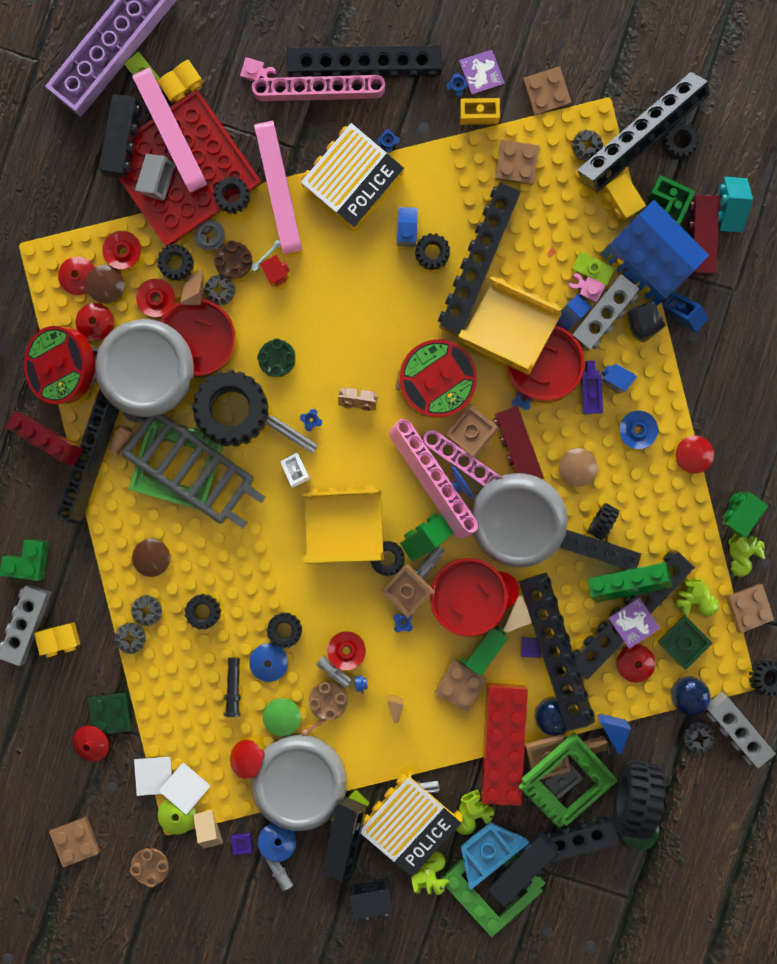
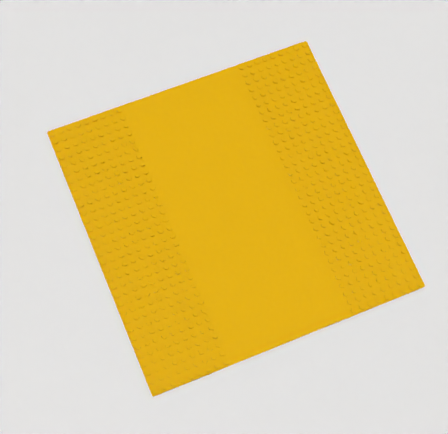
(352, 319)

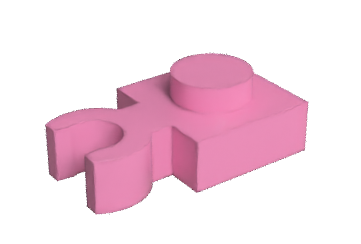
(255, 69)
(589, 289)

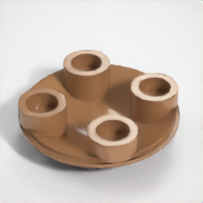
(578, 467)
(327, 700)
(149, 867)

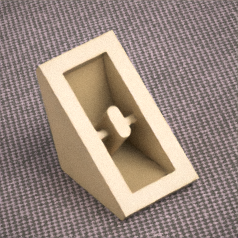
(517, 616)
(207, 829)

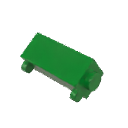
(485, 650)

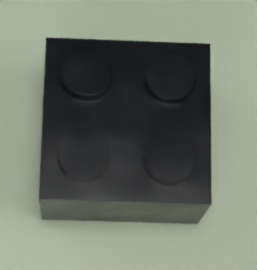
(371, 899)

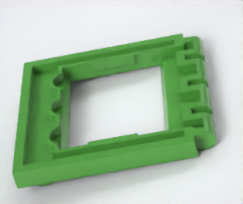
(150, 486)
(590, 765)
(479, 908)

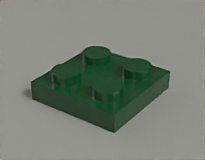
(684, 642)
(110, 712)

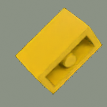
(479, 111)
(623, 198)

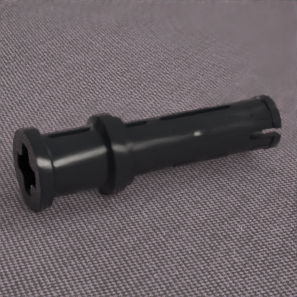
(232, 697)

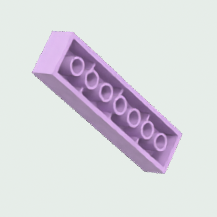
(105, 51)

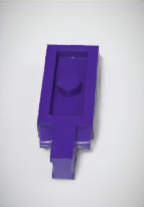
(591, 389)

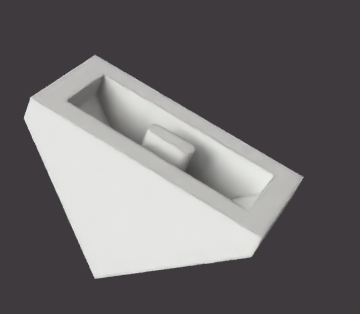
(295, 470)

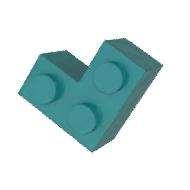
(735, 204)

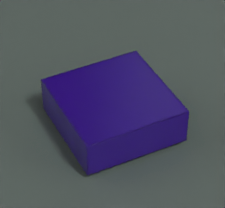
(530, 647)
(242, 843)

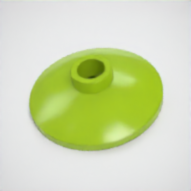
(173, 826)

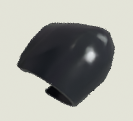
(645, 321)

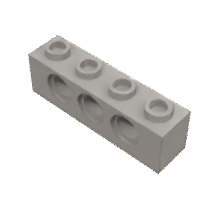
(621, 287)
(39, 598)
(760, 751)

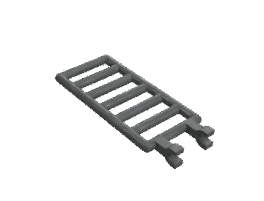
(174, 485)

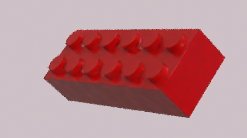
(504, 744)

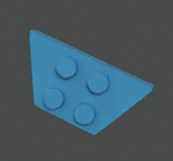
(488, 851)

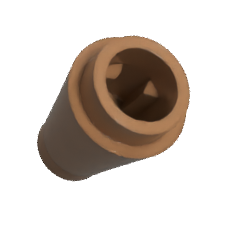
(120, 439)

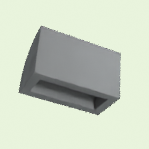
(155, 176)

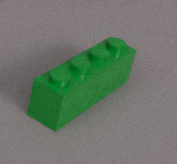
(630, 582)

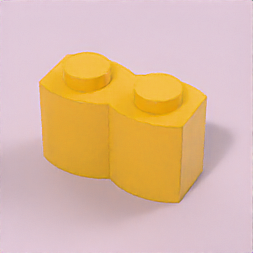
(180, 82)
(56, 639)

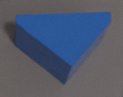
(573, 312)
(616, 729)

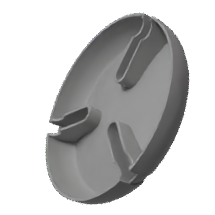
(144, 367)
(519, 520)
(299, 782)

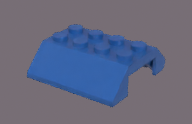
(655, 253)

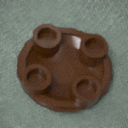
(233, 260)
(105, 284)
(151, 557)

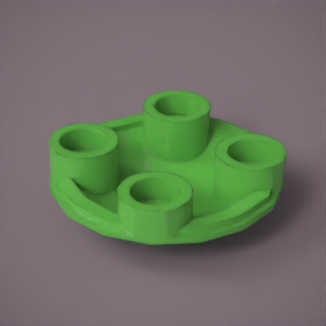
(281, 717)

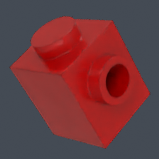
(275, 271)

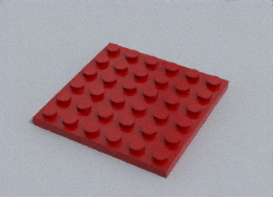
(215, 156)

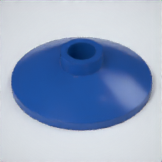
(648, 429)
(460, 485)
(275, 655)
(269, 849)

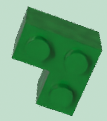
(671, 195)
(743, 513)
(426, 537)
(30, 565)

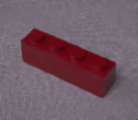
(704, 230)
(44, 438)
(517, 442)

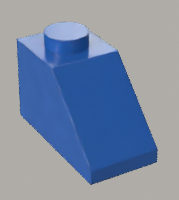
(407, 226)
(686, 311)
(617, 378)

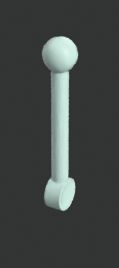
(255, 266)

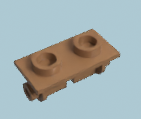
(366, 401)

